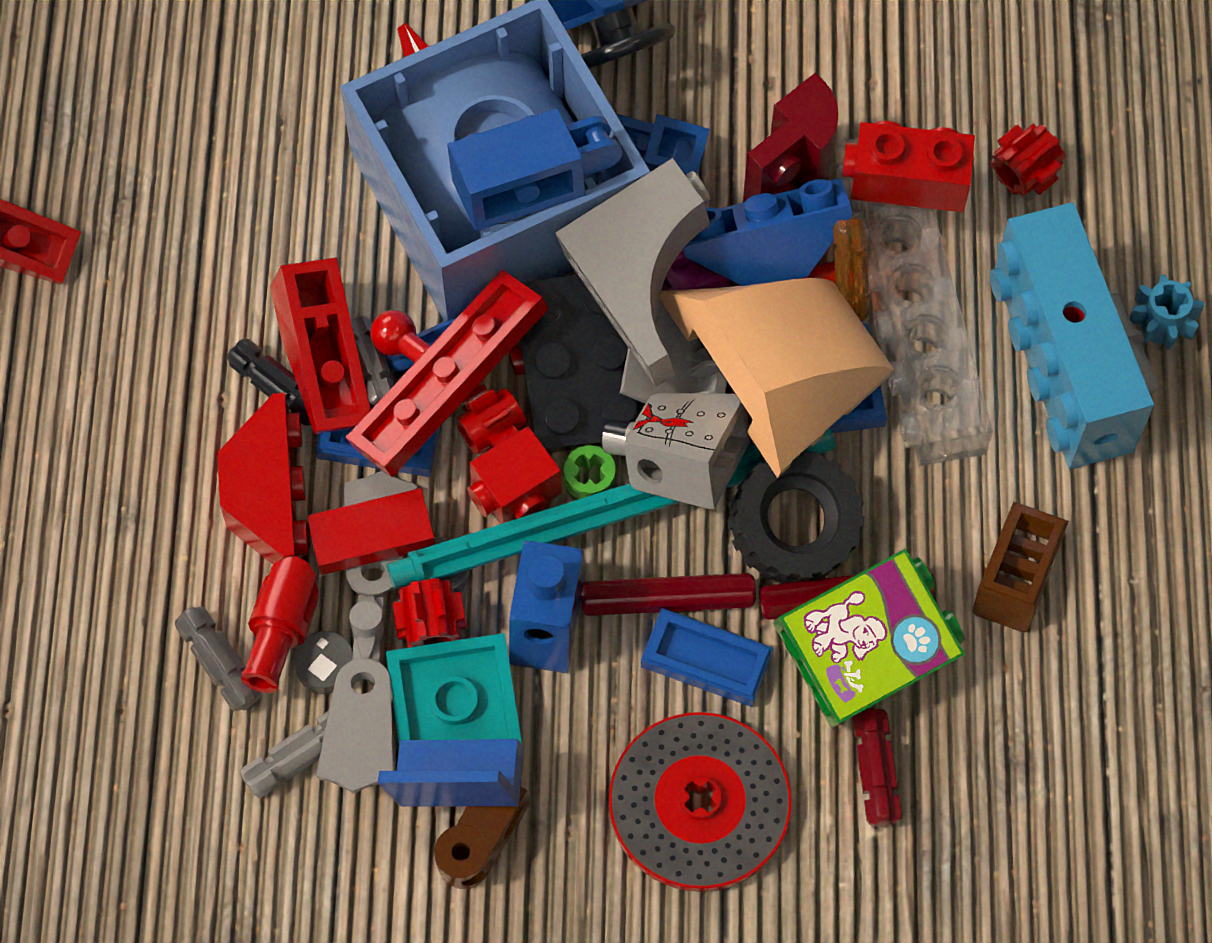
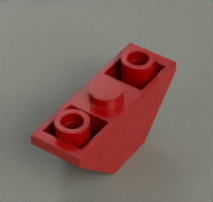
(262, 484)

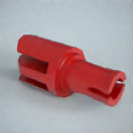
(280, 621)

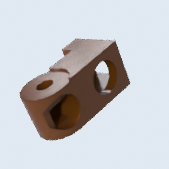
(472, 846)

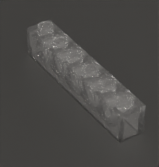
(934, 430)

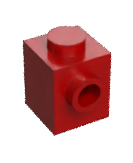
(514, 478)

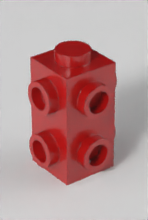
(910, 166)

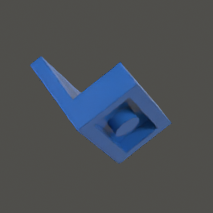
(456, 773)

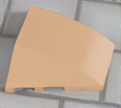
(788, 355)

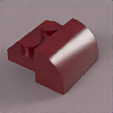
(799, 141)

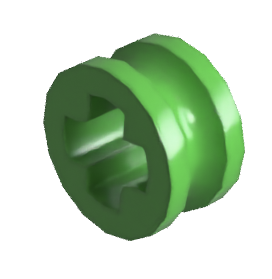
(588, 457)

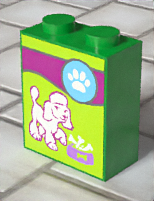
(870, 636)

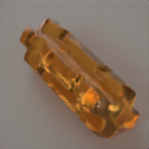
(852, 264)

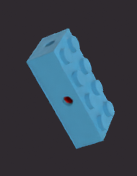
(1070, 337)

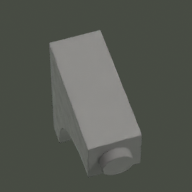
(627, 250)

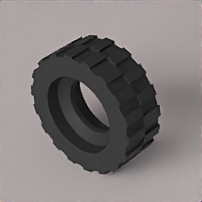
(796, 563)

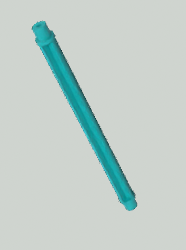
(550, 526)

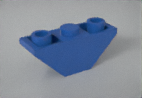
(772, 234)

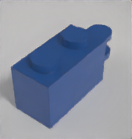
(528, 165)

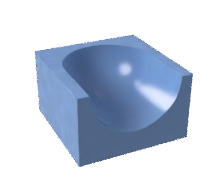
(462, 87)

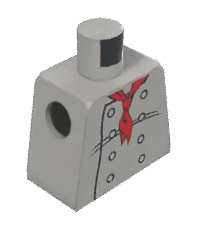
(682, 445)

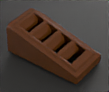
(1005, 598)

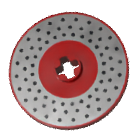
(700, 847)

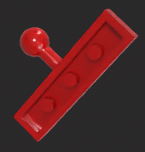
(441, 372)

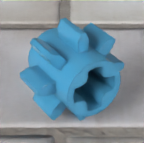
(1166, 312)

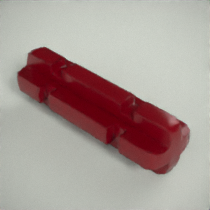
(877, 767)

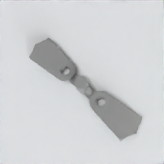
(360, 725)

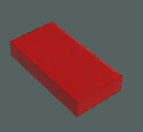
(370, 531)

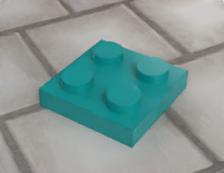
(454, 690)

